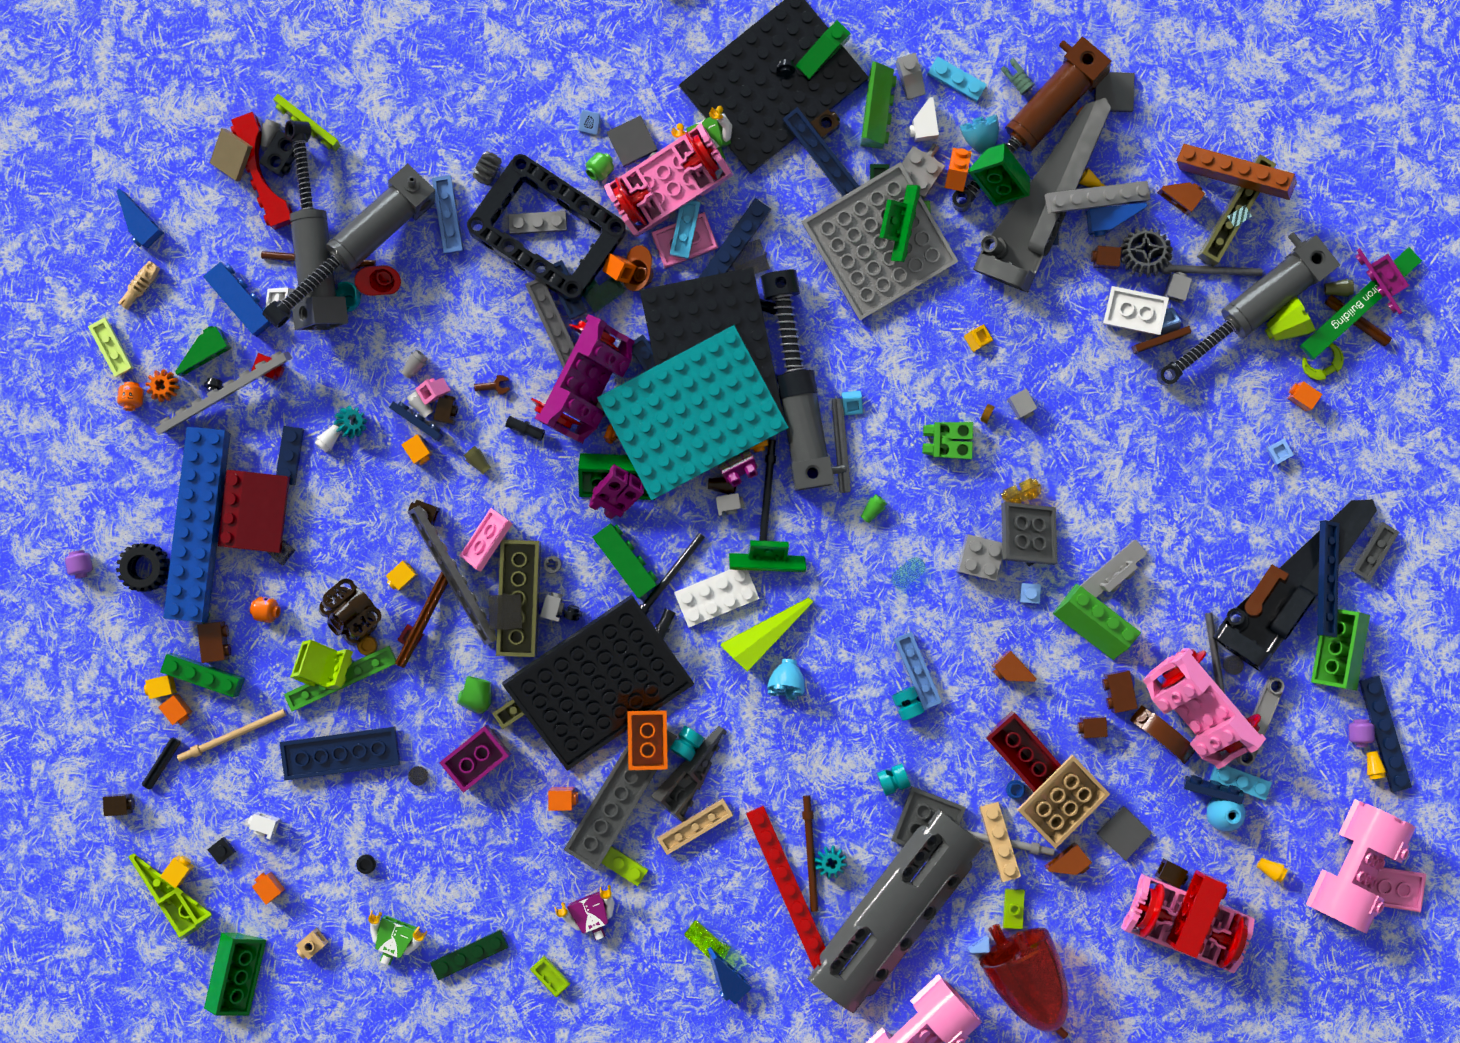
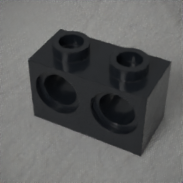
(276, 151)

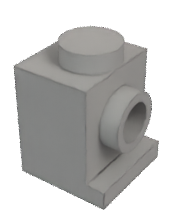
(729, 504)
(552, 606)

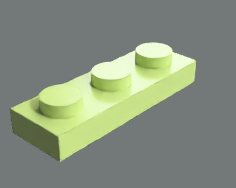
(110, 347)

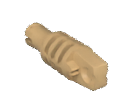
(139, 284)

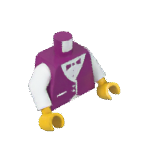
(589, 913)

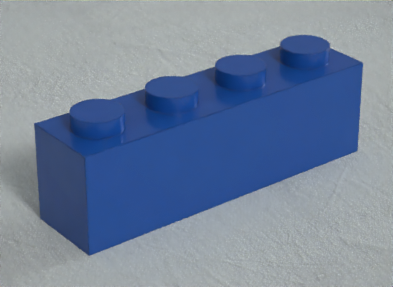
(237, 297)

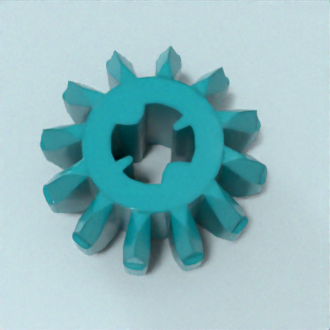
(343, 421)
(826, 867)

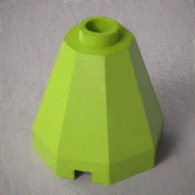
(1290, 322)

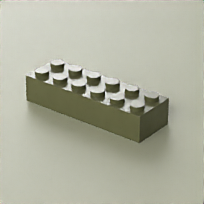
(520, 575)

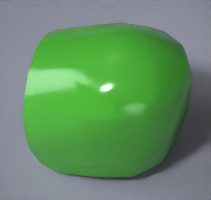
(476, 695)

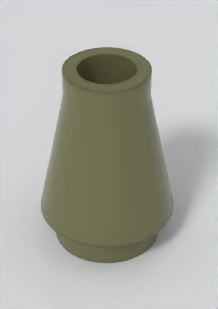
(1340, 288)
(477, 460)

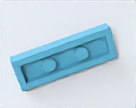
(957, 79)
(685, 230)
(1248, 783)

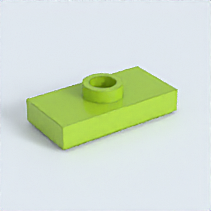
(1013, 908)
(550, 976)

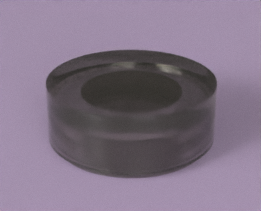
(1233, 664)
(418, 775)

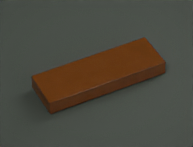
(1161, 339)

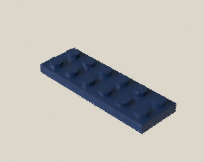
(339, 753)

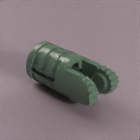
(1020, 79)

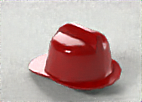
(378, 280)

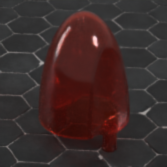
(1029, 976)

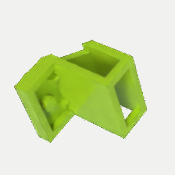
(321, 665)

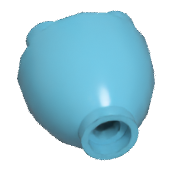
(981, 133)
(787, 680)
(1218, 814)

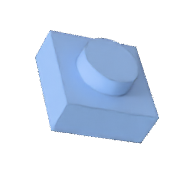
(1279, 451)
(1030, 593)

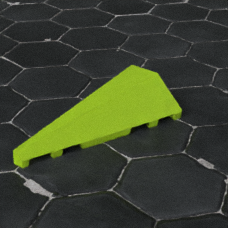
(753, 643)
(180, 909)

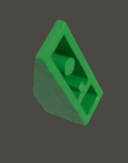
(824, 49)
(205, 348)

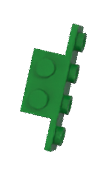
(899, 220)
(767, 557)

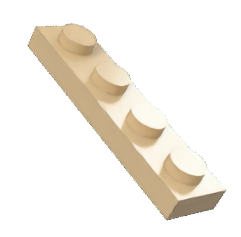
(694, 826)
(999, 842)

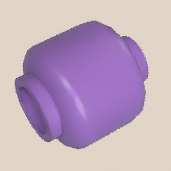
(78, 564)
(1361, 732)

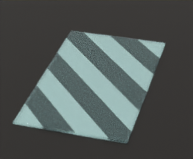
(1239, 216)

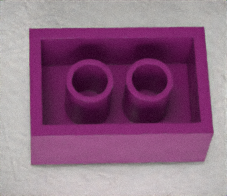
(475, 758)

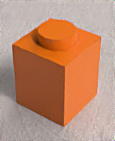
(619, 268)
(1304, 396)
(176, 710)
(268, 887)

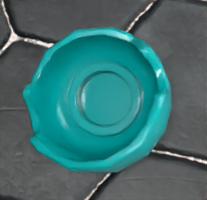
(351, 294)

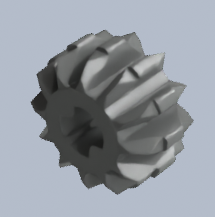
(487, 168)

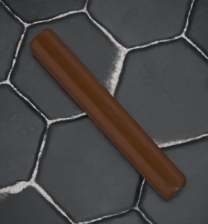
(1361, 323)

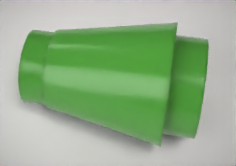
(873, 508)

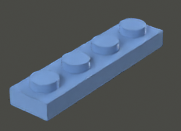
(447, 214)
(917, 670)

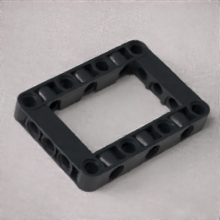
(566, 197)

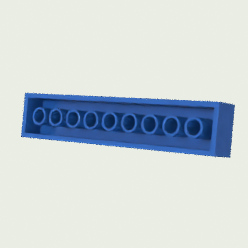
(197, 525)

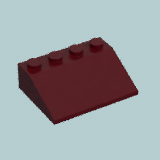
(253, 511)

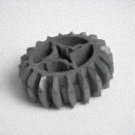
(1131, 255)

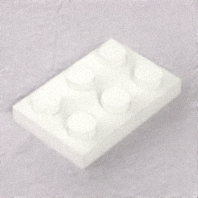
(1136, 311)

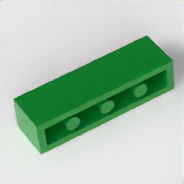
(625, 561)
(202, 675)

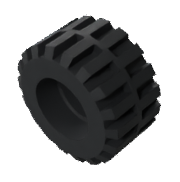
(129, 561)

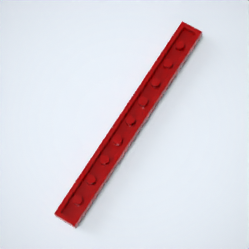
(787, 884)

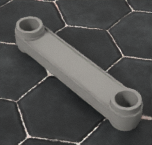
(1265, 708)

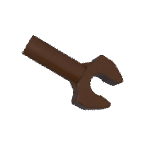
(493, 385)

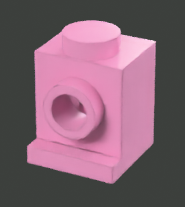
(432, 389)

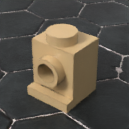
(317, 941)

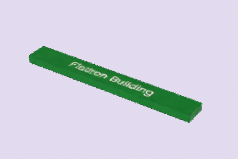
(1354, 309)

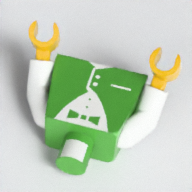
(716, 125)
(393, 937)

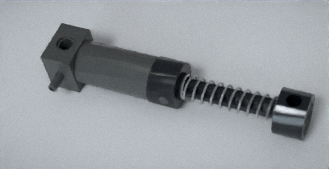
(798, 392)

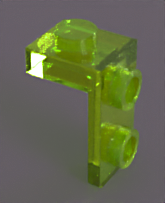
(704, 939)

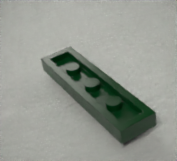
(469, 954)

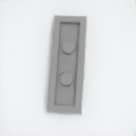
(537, 222)

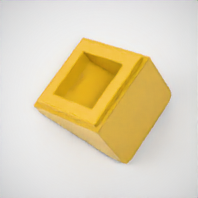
(978, 338)

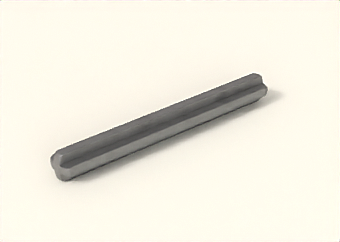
(841, 444)

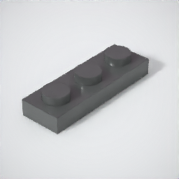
(1375, 551)

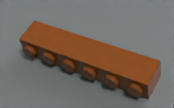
(1237, 171)

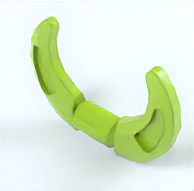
(1318, 374)

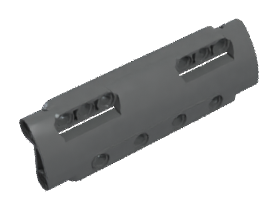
(895, 911)

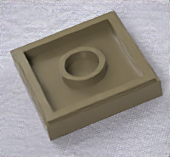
(230, 154)

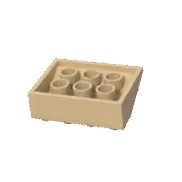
(1063, 801)

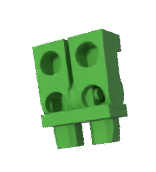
(943, 437)

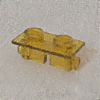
(1029, 490)

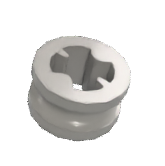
(554, 559)

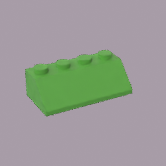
(877, 106)
(1096, 622)
(1340, 658)

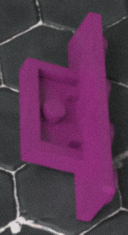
(1387, 276)

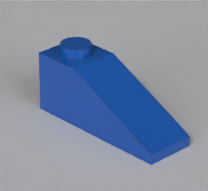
(1105, 219)
(139, 225)
(729, 980)

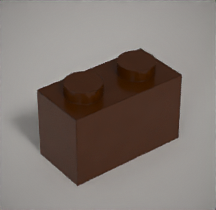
(213, 641)
(1120, 691)

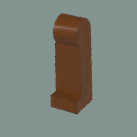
(1263, 591)

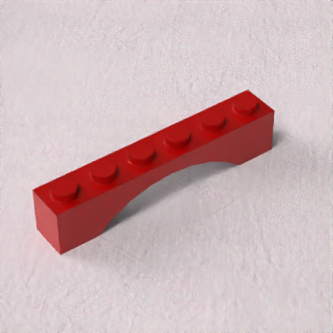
(276, 209)

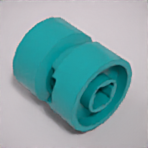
(909, 710)
(687, 743)
(893, 779)

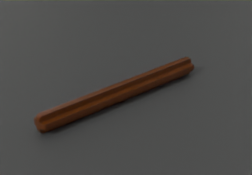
(422, 621)

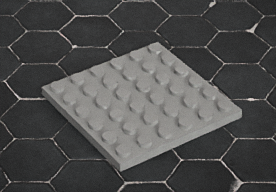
(860, 260)

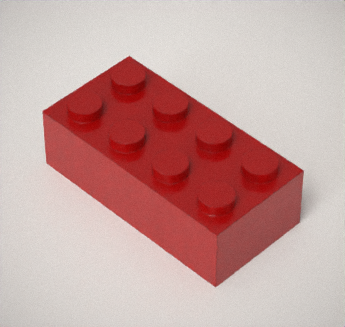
(1197, 914)

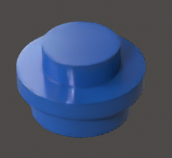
(1015, 789)

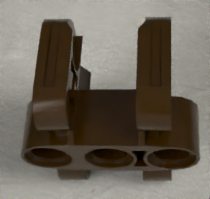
(349, 612)

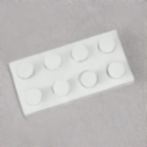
(716, 596)

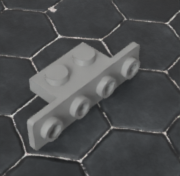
(1117, 569)

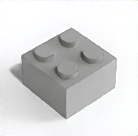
(980, 557)

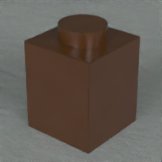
(1106, 257)
(1092, 727)

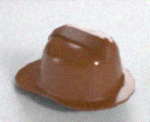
(643, 273)

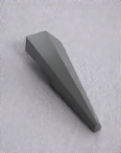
(678, 790)

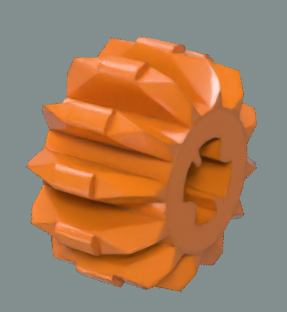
(167, 380)

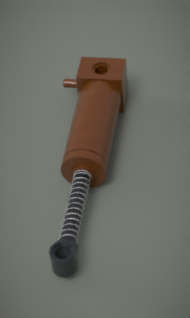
(1081, 71)

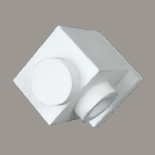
(263, 824)

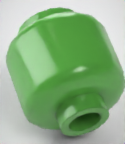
(599, 166)

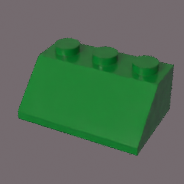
(1000, 175)

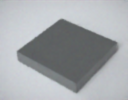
(1118, 90)
(632, 141)
(1124, 833)

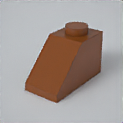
(1182, 196)
(1012, 669)
(1069, 861)

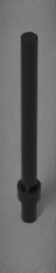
(770, 459)
(672, 572)

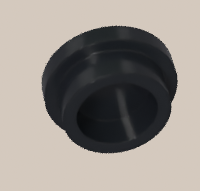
(785, 67)
(212, 384)
(572, 612)
(366, 864)

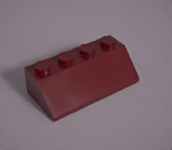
(1023, 751)

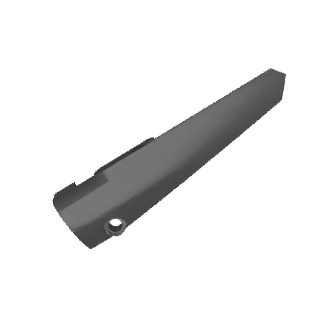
(1028, 229)

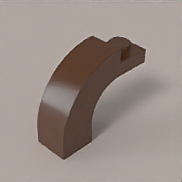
(1163, 734)

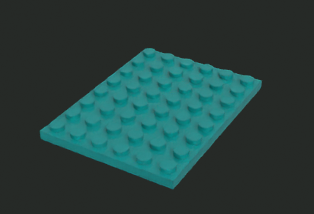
(692, 412)

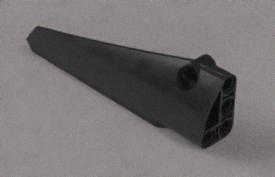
(1259, 637)

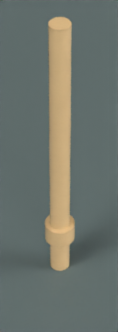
(198, 750)

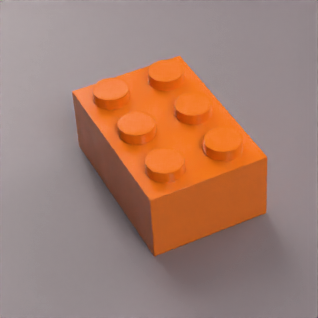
(647, 740)

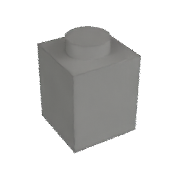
(1177, 287)
(1022, 404)

